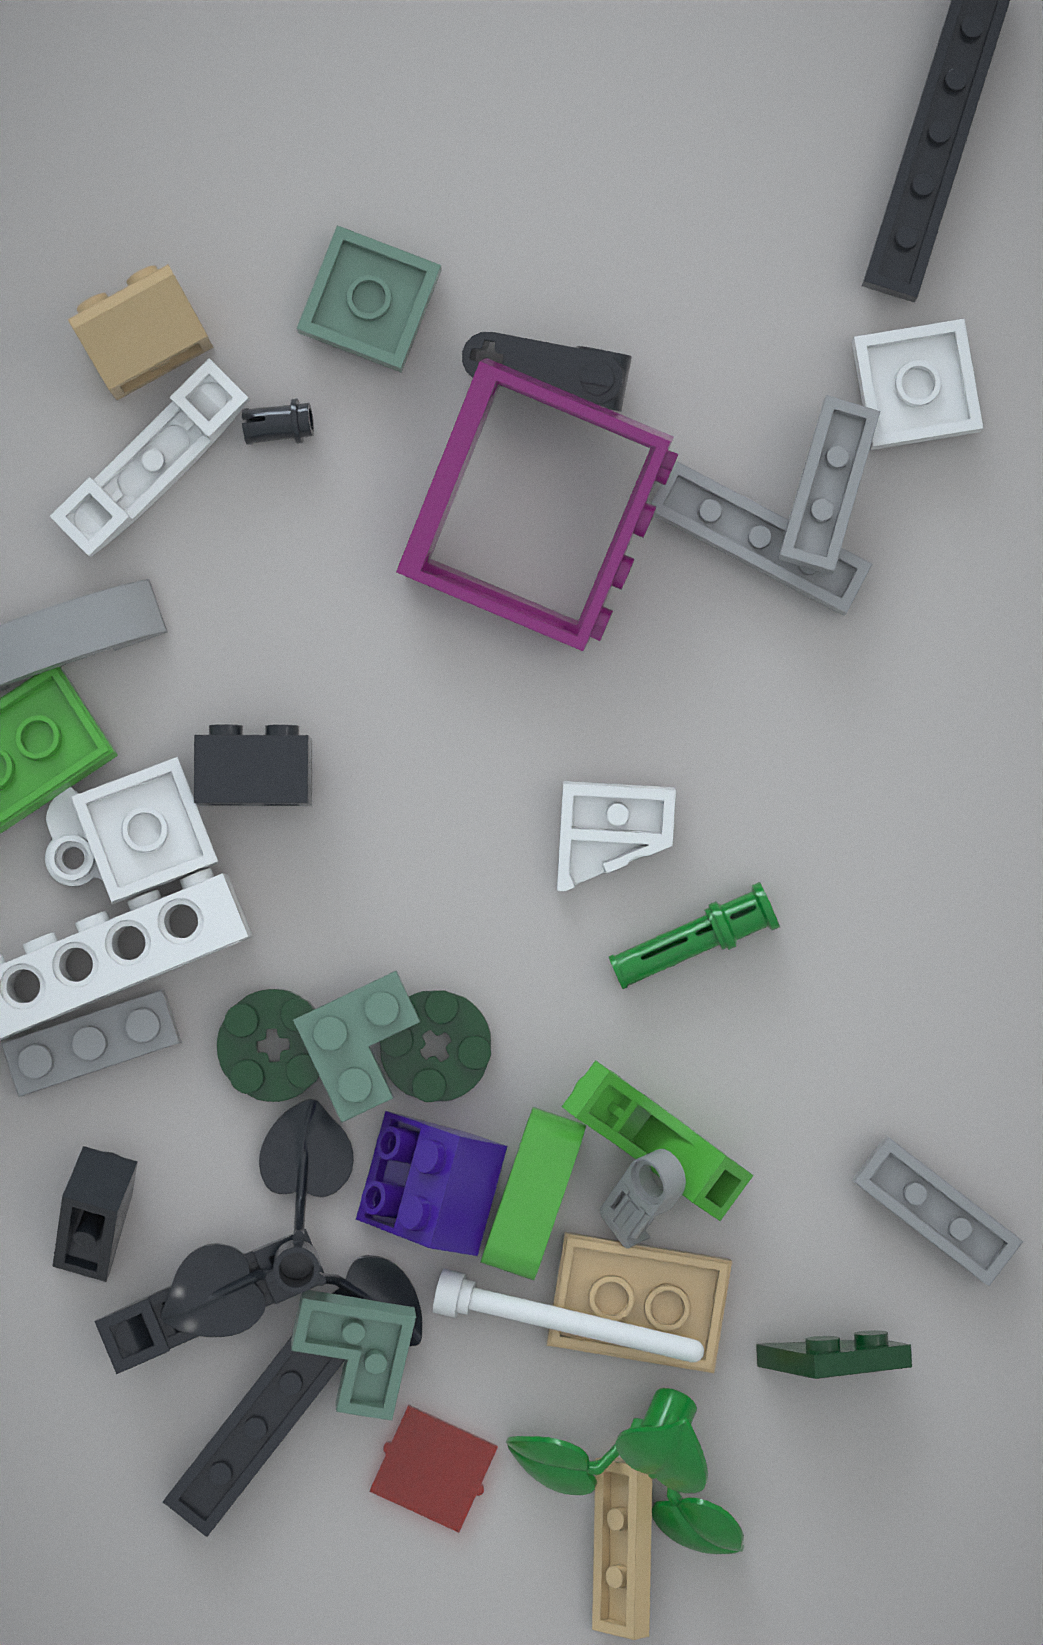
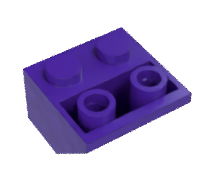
(431, 1184)

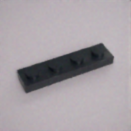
(249, 1436)

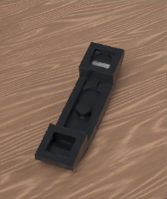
(139, 1334)

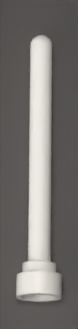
(459, 1295)

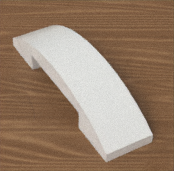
(152, 460)

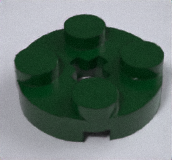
(468, 1049)
(249, 1068)

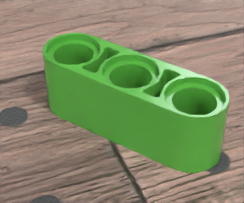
(533, 1193)

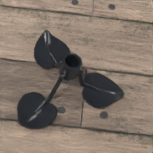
(214, 1285)

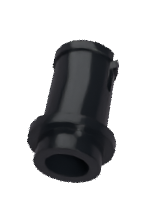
(278, 423)

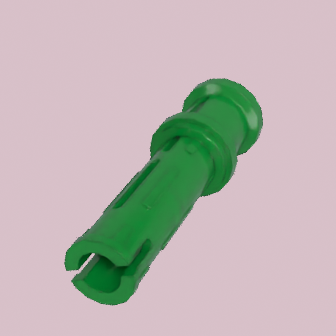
(720, 926)

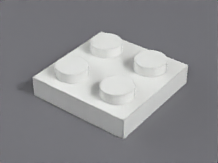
(919, 383)
(144, 830)

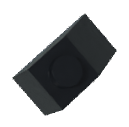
(94, 1213)

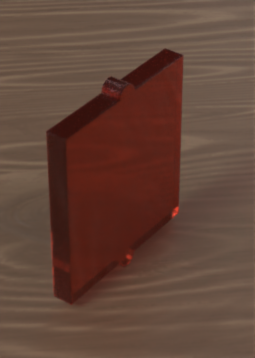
(433, 1468)

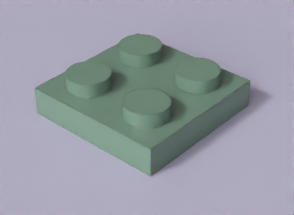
(369, 299)

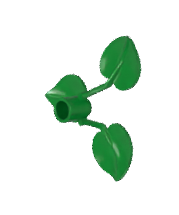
(658, 1446)

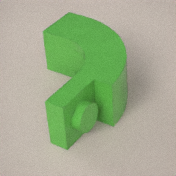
(642, 1126)

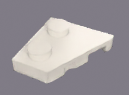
(610, 827)

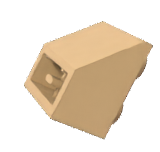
(140, 330)

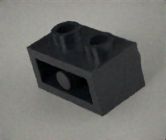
(253, 768)

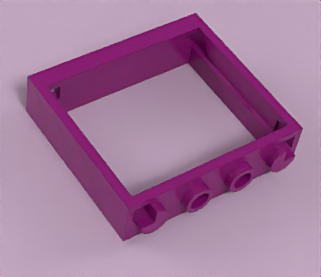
(417, 560)

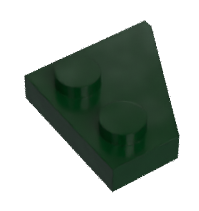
(834, 1357)

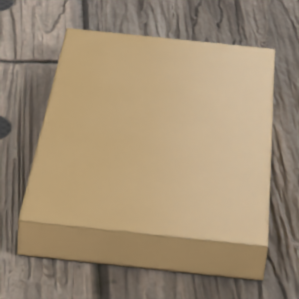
(643, 1288)

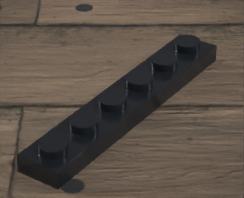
(934, 147)

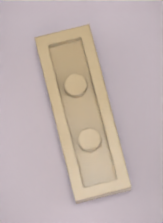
(622, 1552)

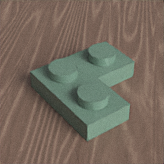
(341, 1038)
(370, 1339)

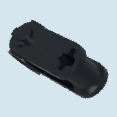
(582, 371)

